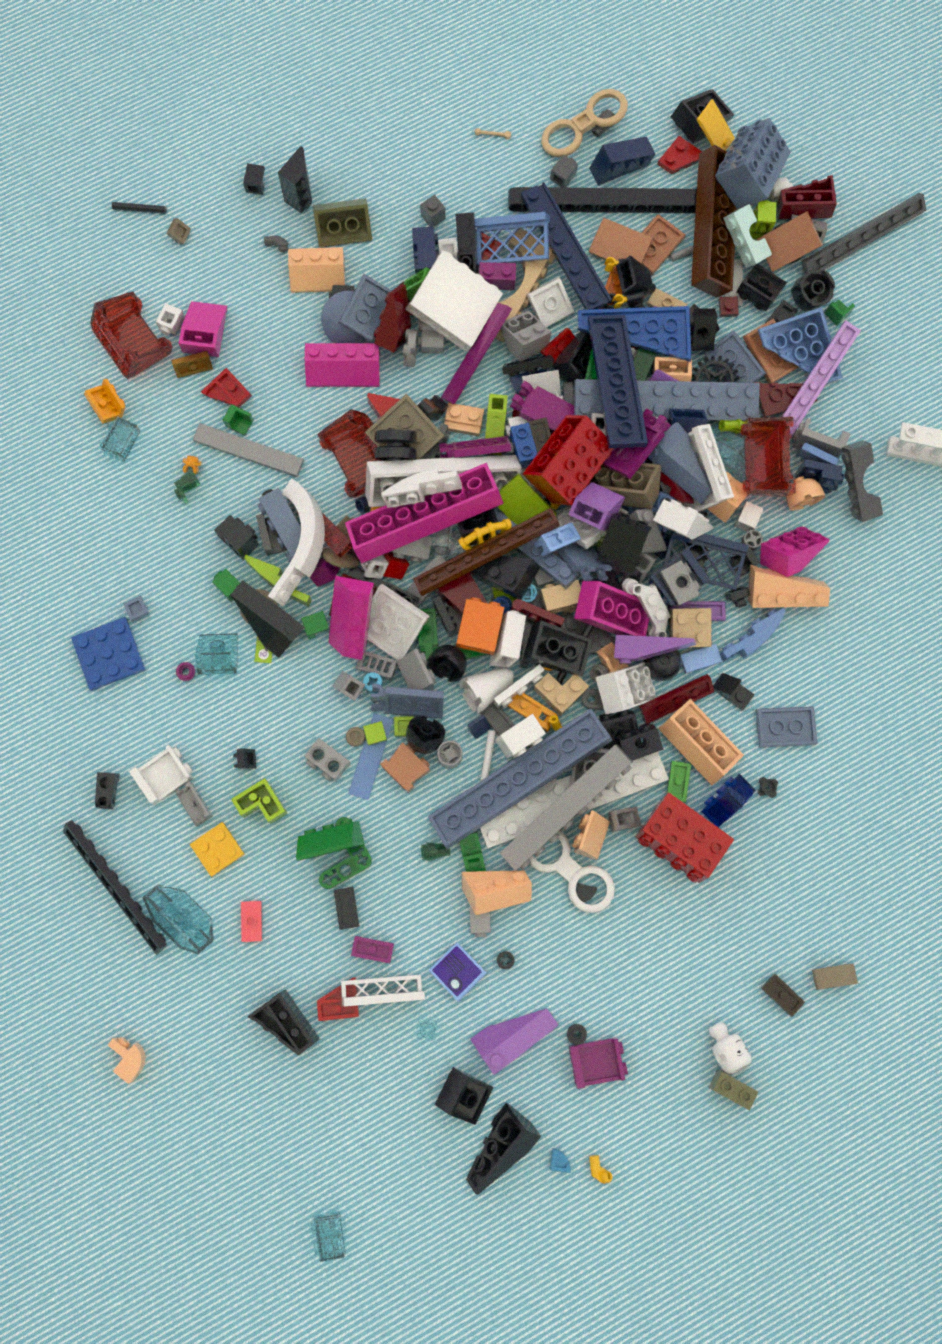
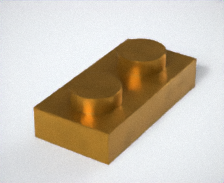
(192, 364)

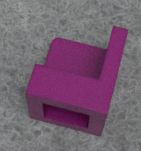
(324, 572)

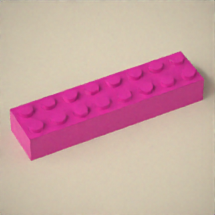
(400, 525)

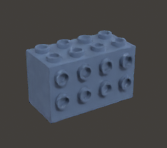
(753, 163)

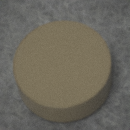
(355, 736)

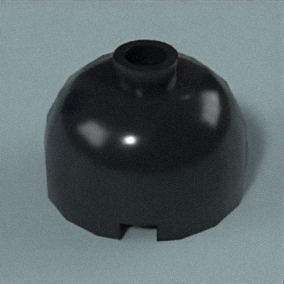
(448, 662)
(664, 666)
(424, 735)

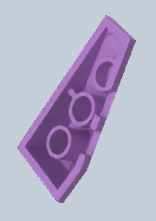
(509, 1039)

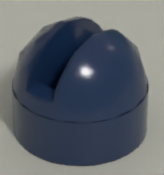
(362, 504)

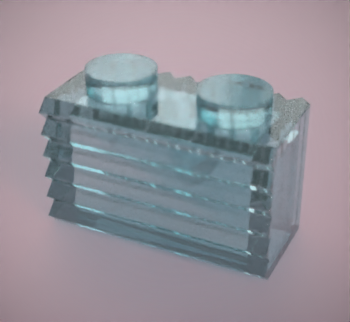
(119, 439)
(329, 1236)

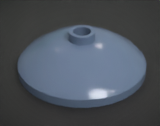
(331, 315)

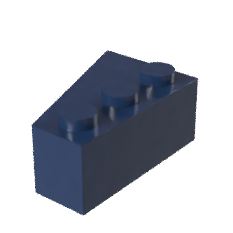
(621, 158)

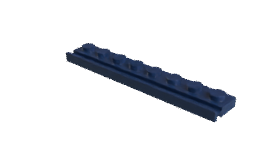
(568, 249)

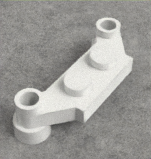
(652, 605)

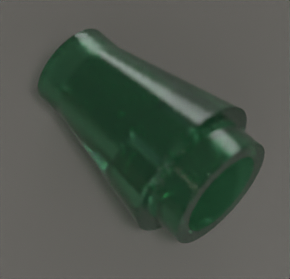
(433, 851)

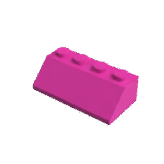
(342, 365)
(350, 616)

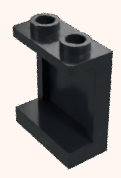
(624, 542)

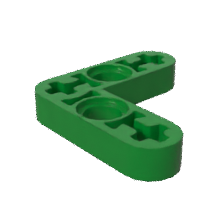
(352, 861)

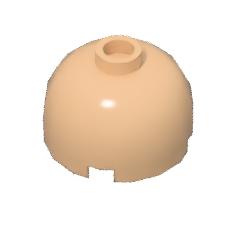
(807, 492)

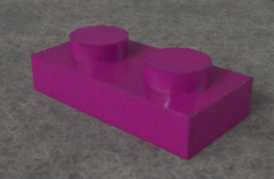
(372, 949)

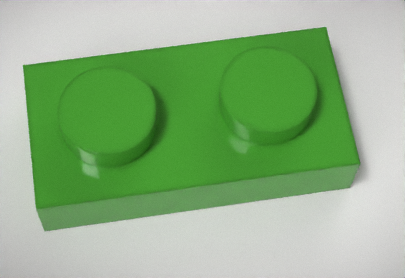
(679, 780)

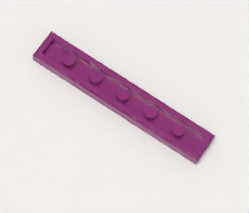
(476, 353)

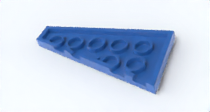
(652, 328)

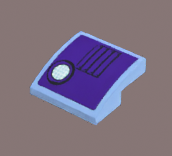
(457, 971)

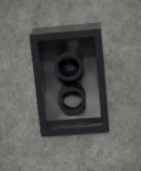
(688, 111)
(557, 649)

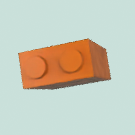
(480, 626)

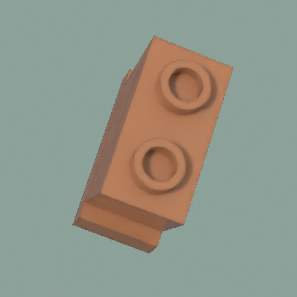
(406, 767)

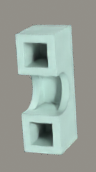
(749, 249)

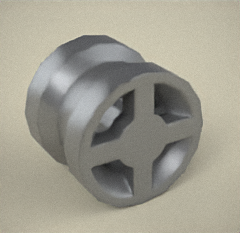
(754, 537)

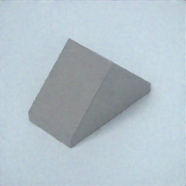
(624, 819)

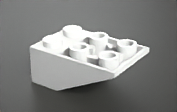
(682, 519)
(625, 688)

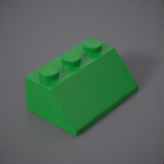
(329, 839)

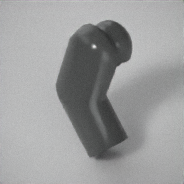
(276, 240)

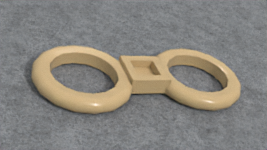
(584, 122)

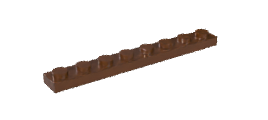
(486, 552)

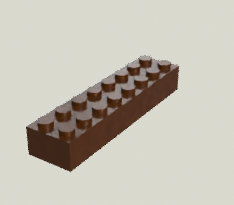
(712, 240)

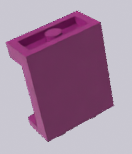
(597, 1062)

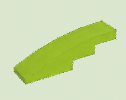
(272, 574)

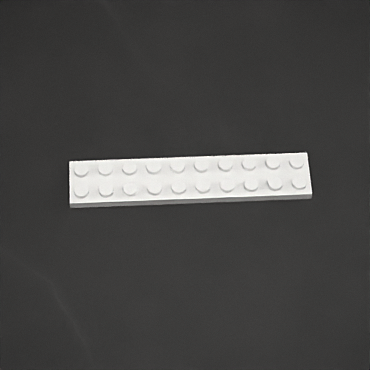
(507, 826)

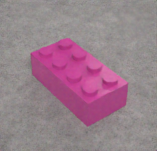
(611, 609)

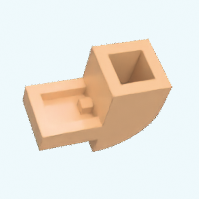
(132, 1061)

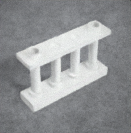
(917, 444)

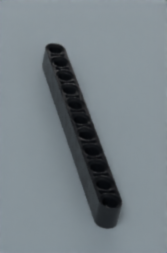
(613, 200)

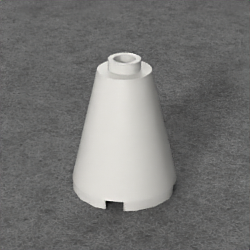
(484, 687)

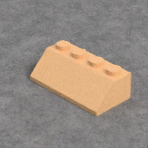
(701, 742)

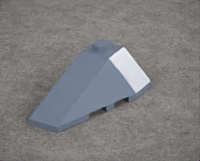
(681, 463)

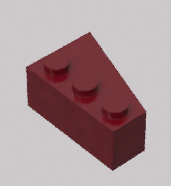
(815, 198)

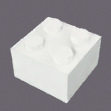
(523, 734)

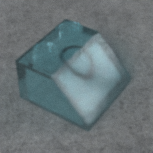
(217, 654)

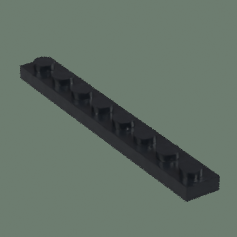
(117, 891)

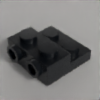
(761, 287)
(618, 723)

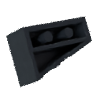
(286, 1022)

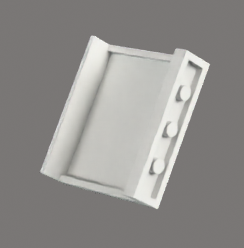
(454, 301)
(709, 460)

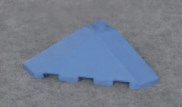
(800, 340)

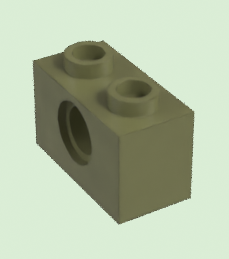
(733, 1089)

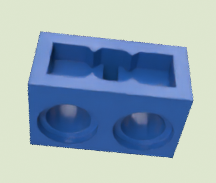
(523, 444)

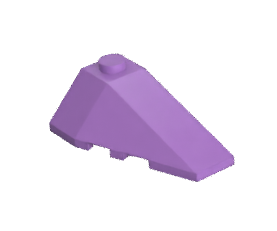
(637, 648)

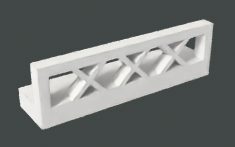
(382, 998)

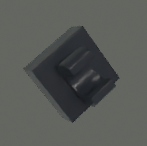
(738, 596)
(246, 759)

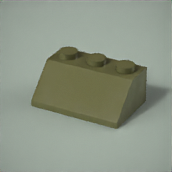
(342, 222)

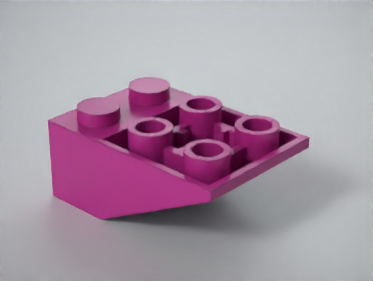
(203, 328)
(792, 550)

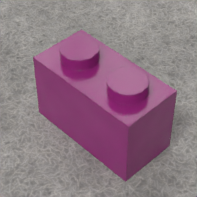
(499, 274)

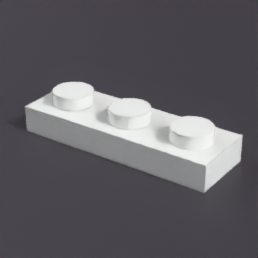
(519, 687)

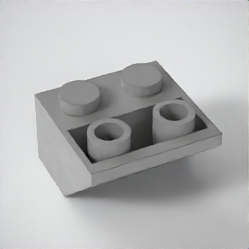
(525, 335)
(415, 672)

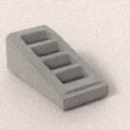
(389, 675)

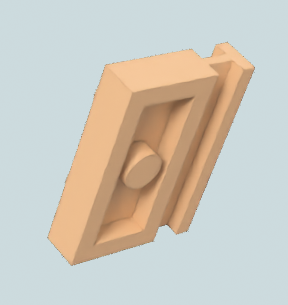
(464, 419)

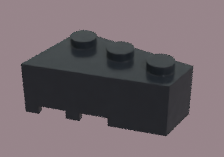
(508, 574)

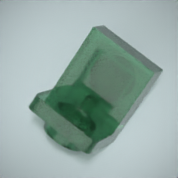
(185, 484)

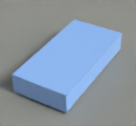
(700, 658)

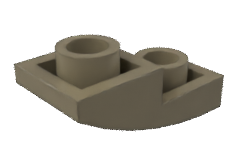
(834, 976)

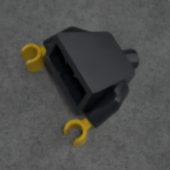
(633, 278)

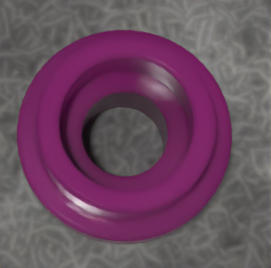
(181, 667)

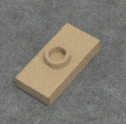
(663, 299)

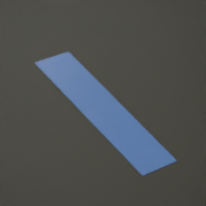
(369, 762)

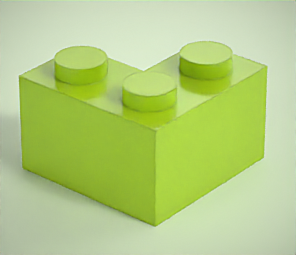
(766, 218)
(260, 797)

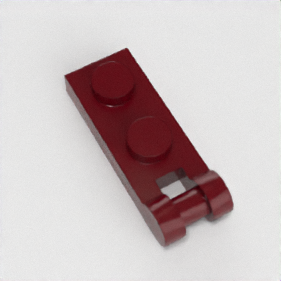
(536, 614)

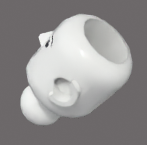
(729, 1050)

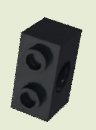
(706, 339)
(650, 744)

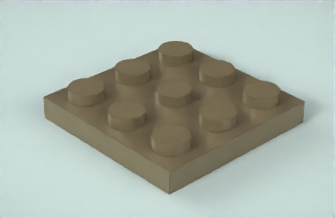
(408, 416)

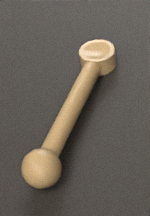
(507, 134)

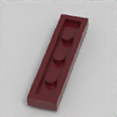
(676, 698)

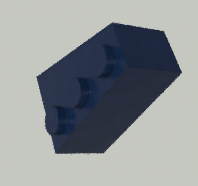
(424, 247)

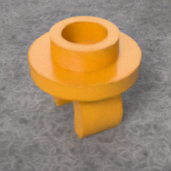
(193, 462)

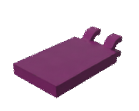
(541, 404)
(475, 447)
(628, 460)

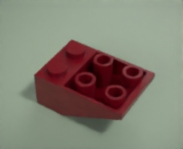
(394, 320)

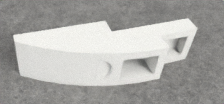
(414, 488)

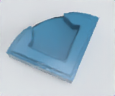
(559, 1162)

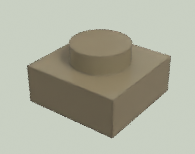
(178, 231)

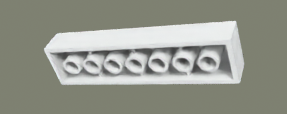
(384, 474)

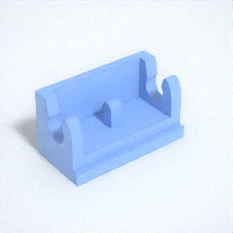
(557, 538)

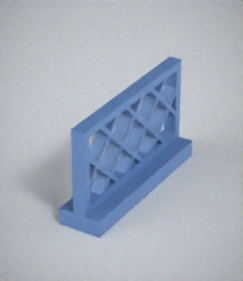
(513, 222)

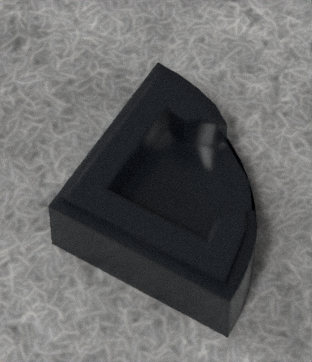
(585, 892)

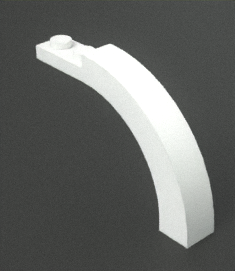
(310, 542)

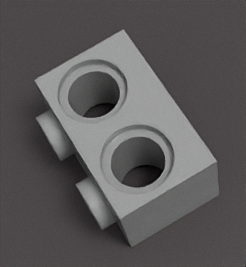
(330, 756)

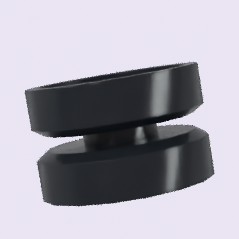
(395, 445)

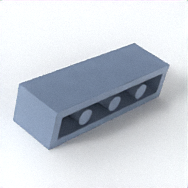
(281, 520)

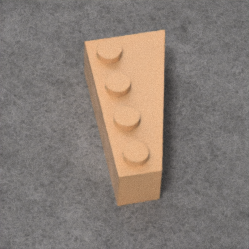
(773, 589)

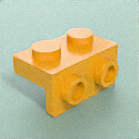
(105, 401)

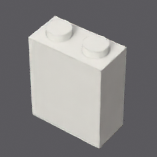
(509, 640)

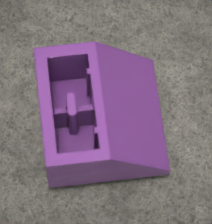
(596, 506)

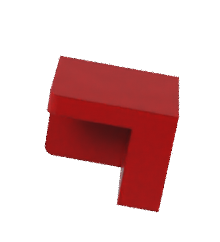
(396, 566)

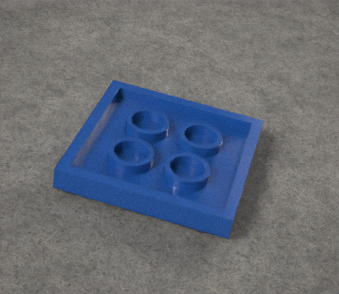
(108, 653)

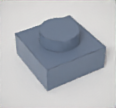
(136, 608)

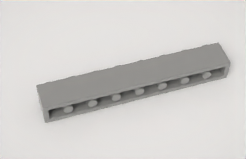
(566, 807)

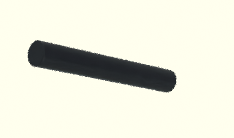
(139, 207)

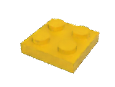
(217, 849)

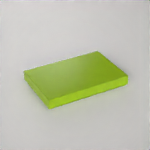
(521, 500)

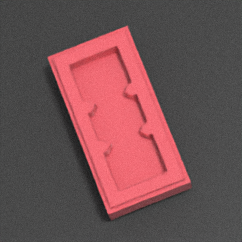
(251, 921)

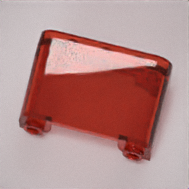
(127, 335)
(351, 448)
(767, 456)

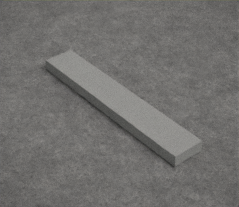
(248, 450)

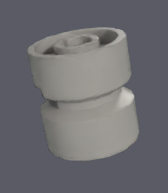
(449, 754)

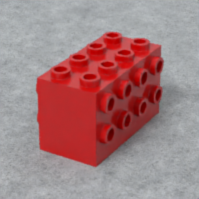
(569, 459)
(684, 838)

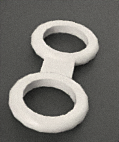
(572, 872)

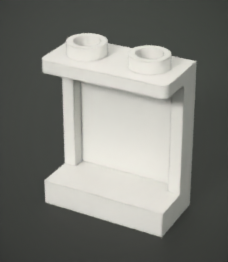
(162, 775)

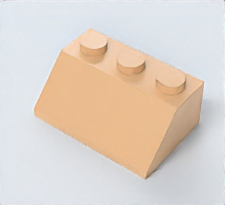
(316, 269)

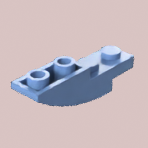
(759, 633)

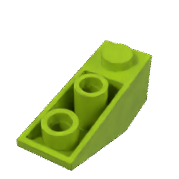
(496, 417)

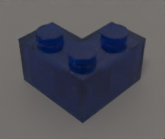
(730, 799)

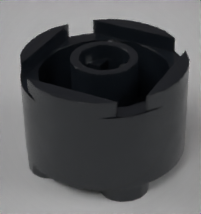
(813, 289)

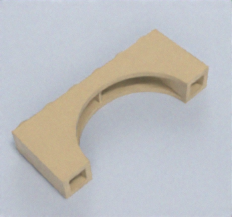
(532, 274)

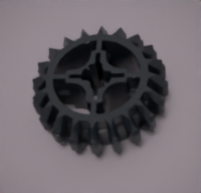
(708, 373)

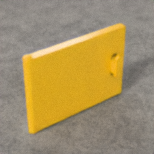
(715, 126)

